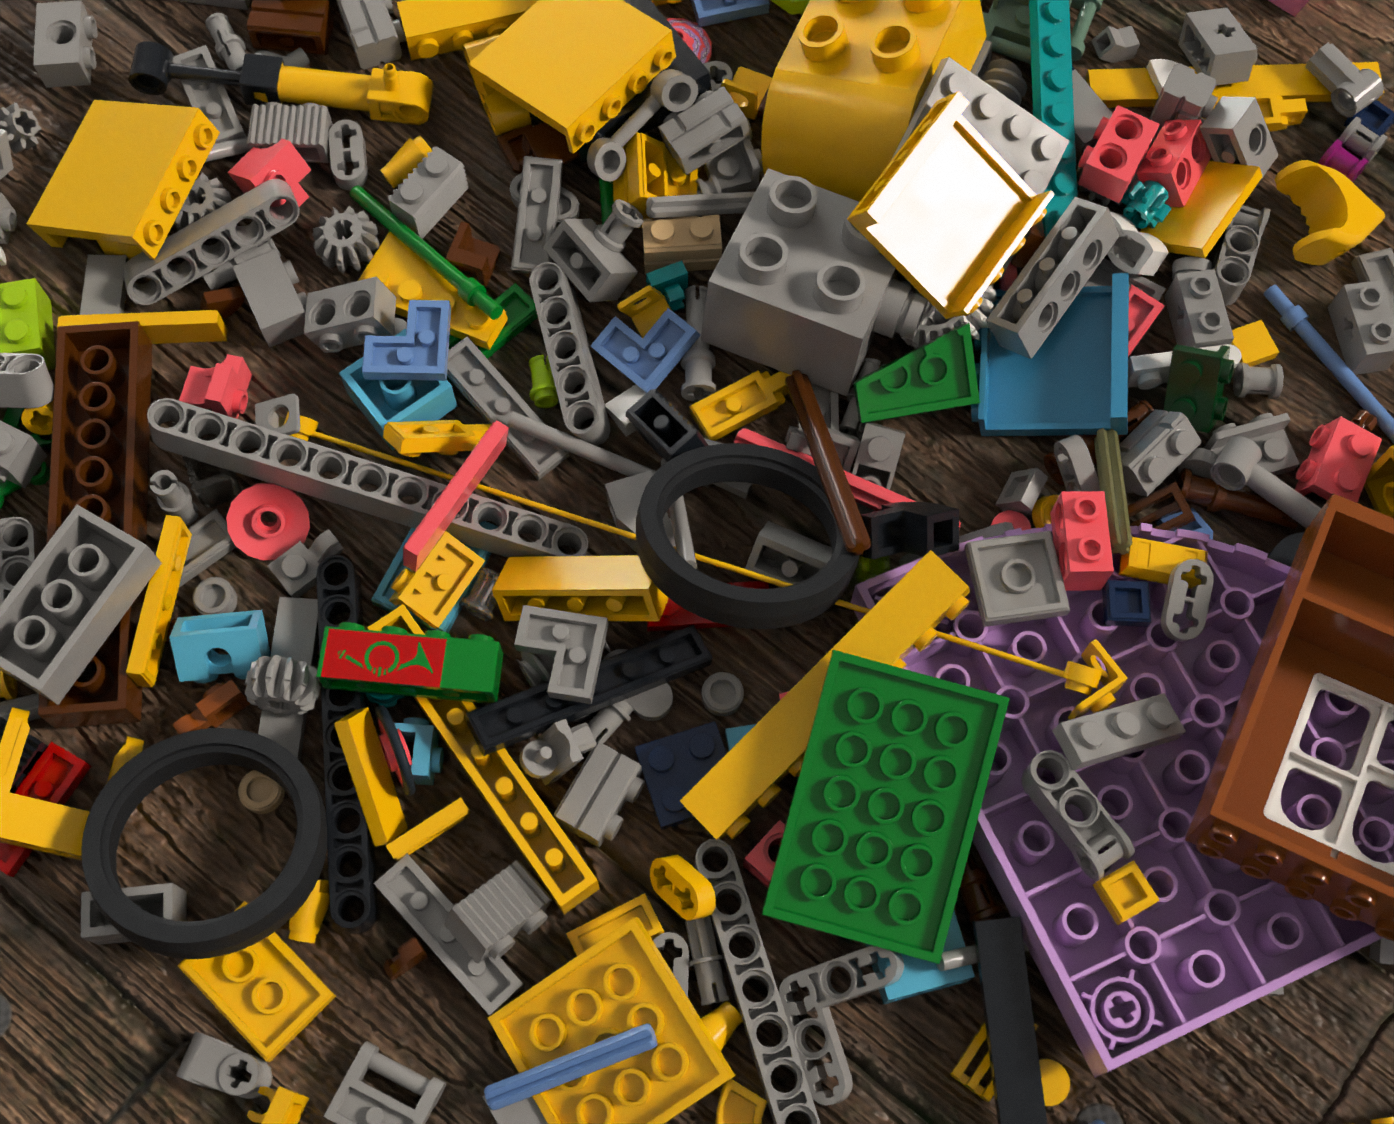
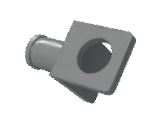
(267, 418)

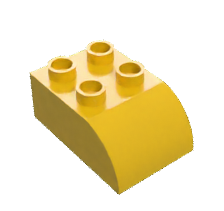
(856, 83)

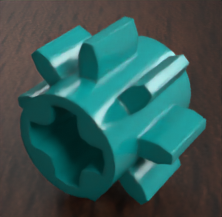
(1146, 204)

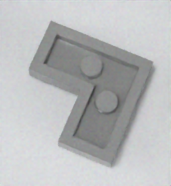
(574, 642)

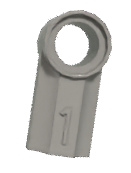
(1349, 86)

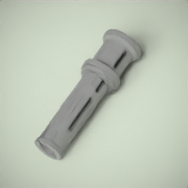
(698, 359)

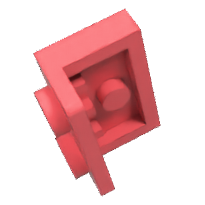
(1338, 460)

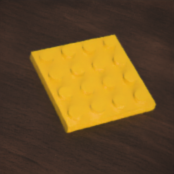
(600, 995)

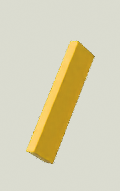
(163, 326)
(159, 603)

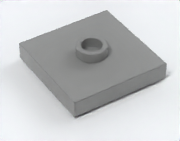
(1017, 578)

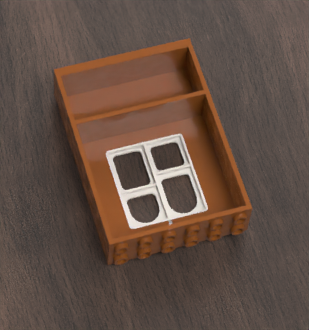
(1325, 635)

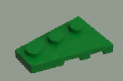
(921, 381)

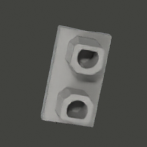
(556, 751)

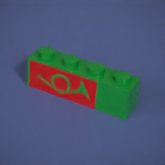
(410, 663)

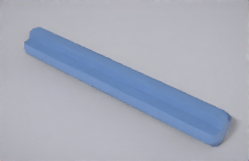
(570, 1066)

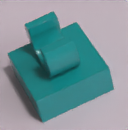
(672, 282)

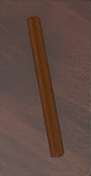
(828, 464)

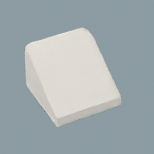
(619, 405)

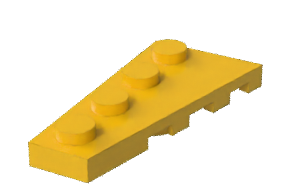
(414, 279)

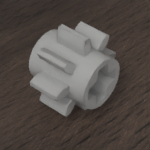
(20, 127)

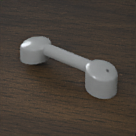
(668, 89)

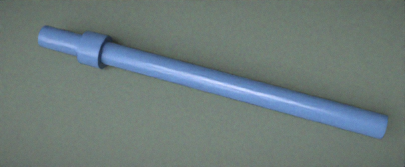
(1296, 319)

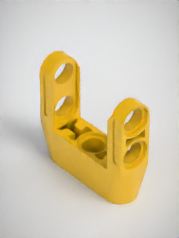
(36, 822)

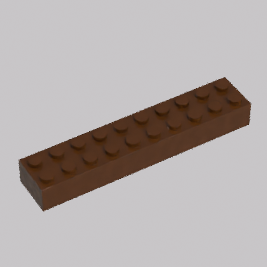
(104, 468)

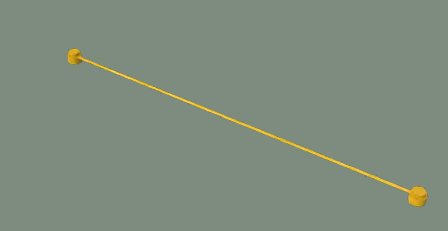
(1078, 676)

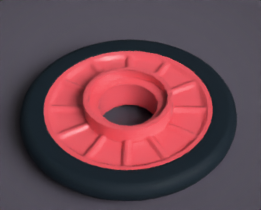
(395, 750)

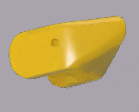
(1334, 208)

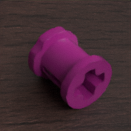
(1343, 161)

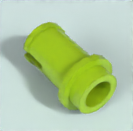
(544, 389)

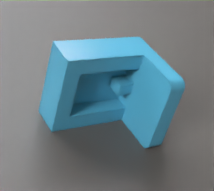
(427, 755)

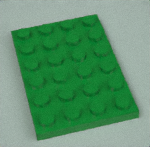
(885, 806)

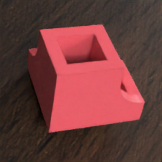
(275, 162)
(219, 387)

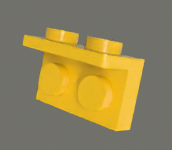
(438, 581)

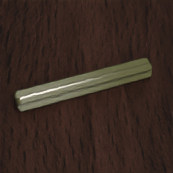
(1112, 483)

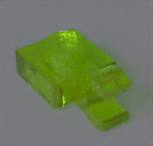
(871, 568)

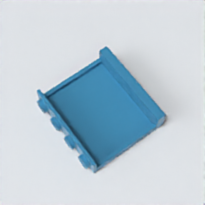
(1073, 379)

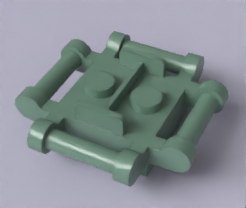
(1009, 27)

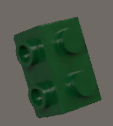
(1198, 384)

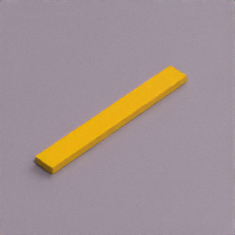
(1135, 88)

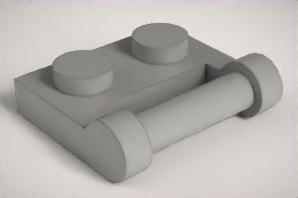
(363, 1104)

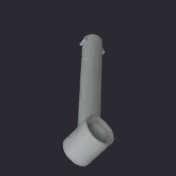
(1239, 467)

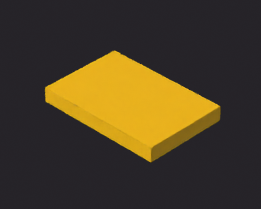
(1209, 209)
(261, 992)

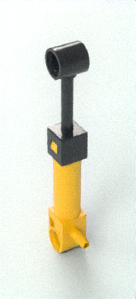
(263, 79)

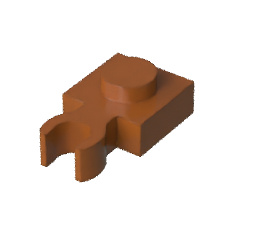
(215, 708)

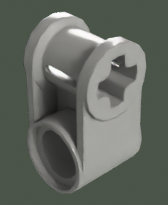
(219, 1067)

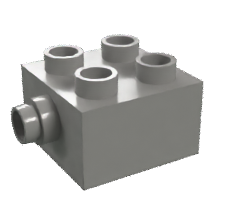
(805, 286)

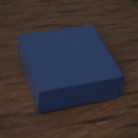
(1375, 117)
(1126, 603)

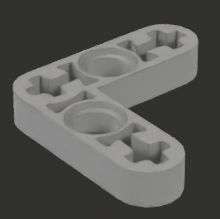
(820, 999)

